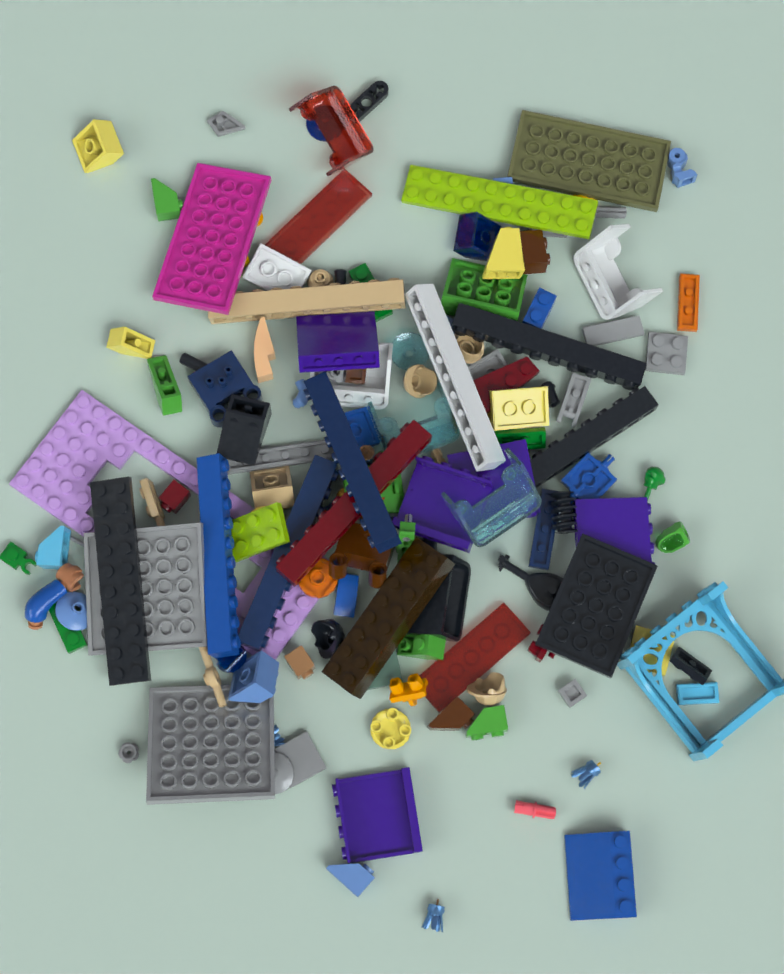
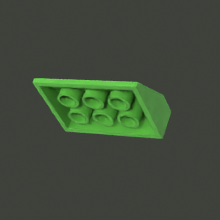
(495, 296)

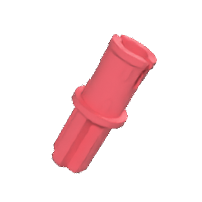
(535, 809)

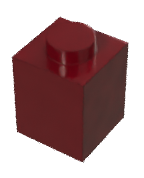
(174, 497)

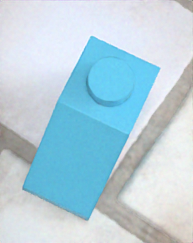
(54, 549)

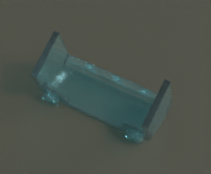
(441, 427)
(499, 509)

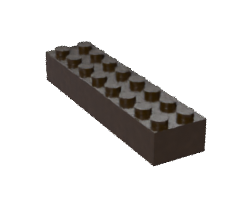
(388, 618)

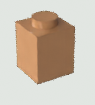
(300, 663)

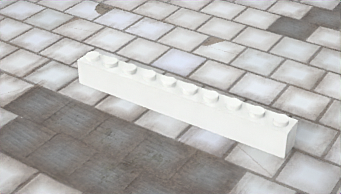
(455, 377)

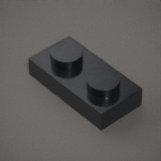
(690, 665)

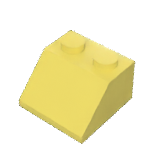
(97, 145)

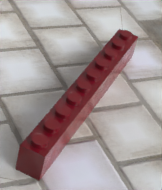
(342, 515)

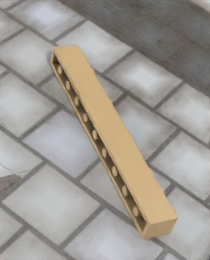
(314, 300)

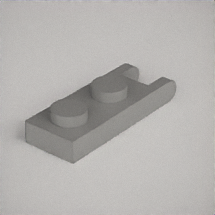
(574, 398)

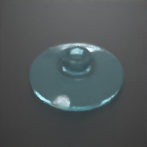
(409, 342)

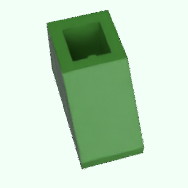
(422, 647)
(489, 721)

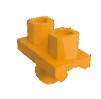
(408, 691)

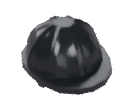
(328, 636)

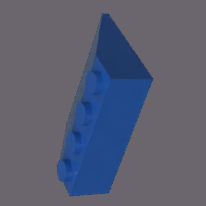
(600, 875)

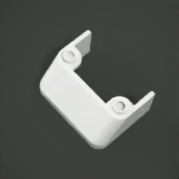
(603, 277)

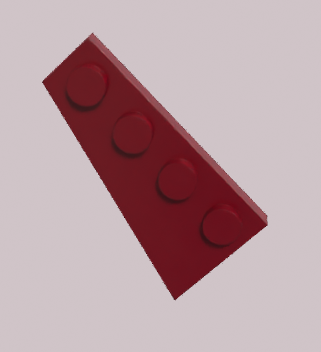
(508, 377)

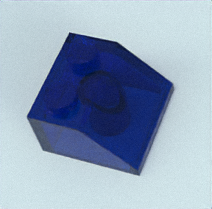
(475, 236)

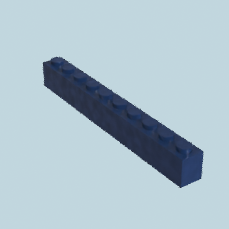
(352, 463)
(273, 586)

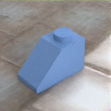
(353, 876)

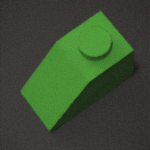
(166, 201)

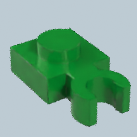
(15, 557)

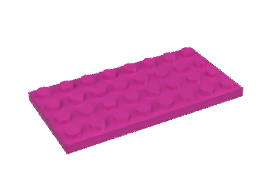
(212, 238)

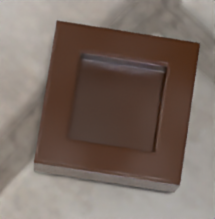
(355, 376)

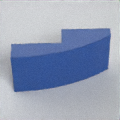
(346, 596)

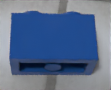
(540, 308)

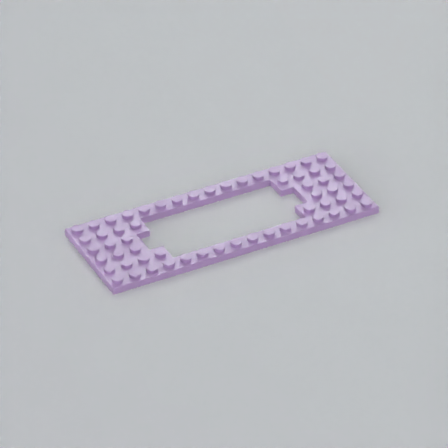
(76, 451)

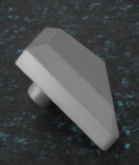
(224, 124)

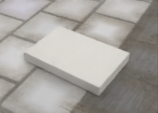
(273, 270)

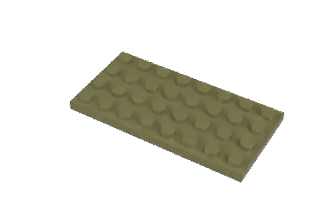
(589, 161)

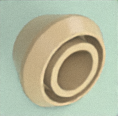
(323, 276)

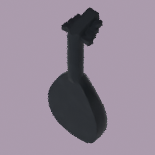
(540, 585)

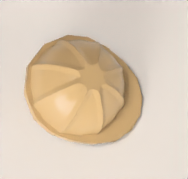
(471, 349)
(420, 381)
(488, 690)

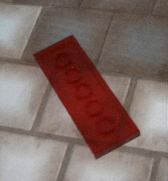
(320, 217)
(473, 656)

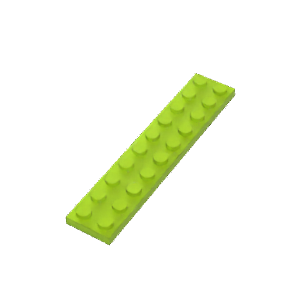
(500, 201)

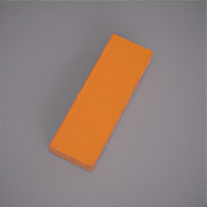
(688, 302)

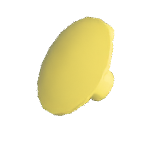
(390, 728)

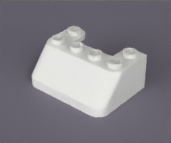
(375, 387)

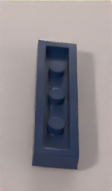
(543, 533)

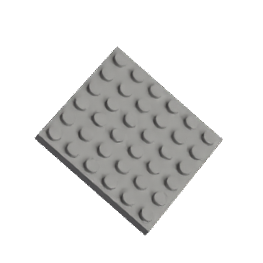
(171, 588)
(208, 750)

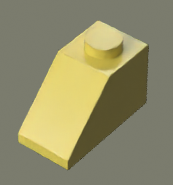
(130, 343)

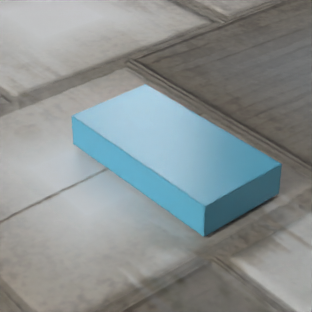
(697, 694)

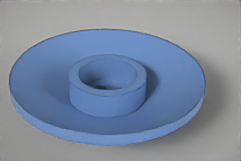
(67, 614)

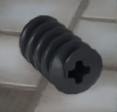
(563, 512)

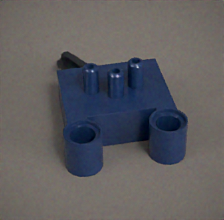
(218, 381)

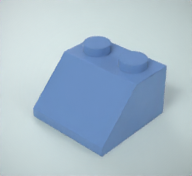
(255, 679)

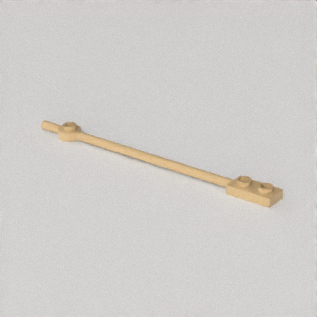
(155, 511)

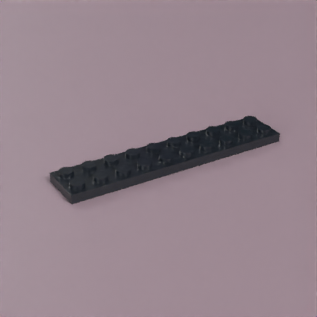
(120, 581)

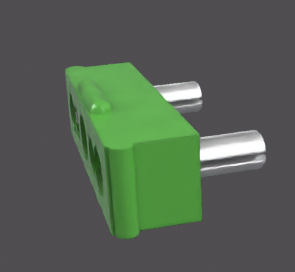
(406, 535)

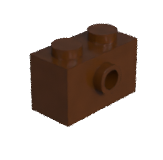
(534, 251)

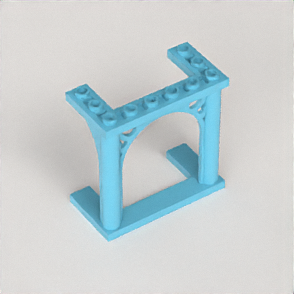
(713, 605)

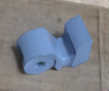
(677, 161)

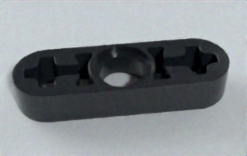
(369, 94)

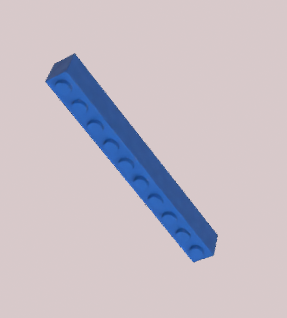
(218, 556)

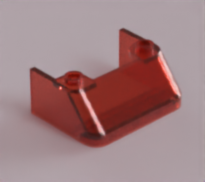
(337, 125)

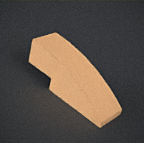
(263, 352)

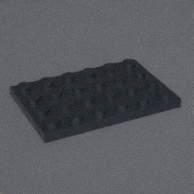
(596, 605)

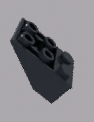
(244, 429)

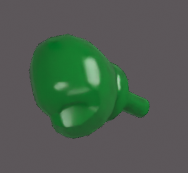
(653, 477)

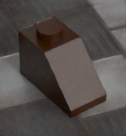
(453, 717)

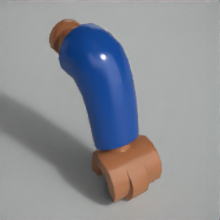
(39, 604)

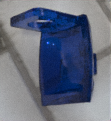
(232, 663)

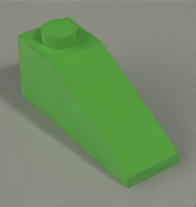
(165, 385)

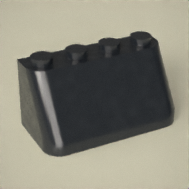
(447, 607)

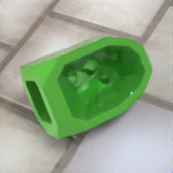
(673, 538)

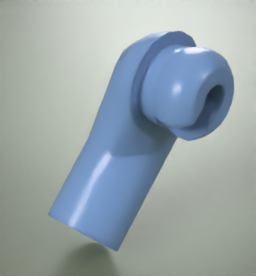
(300, 400)

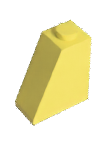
(505, 256)

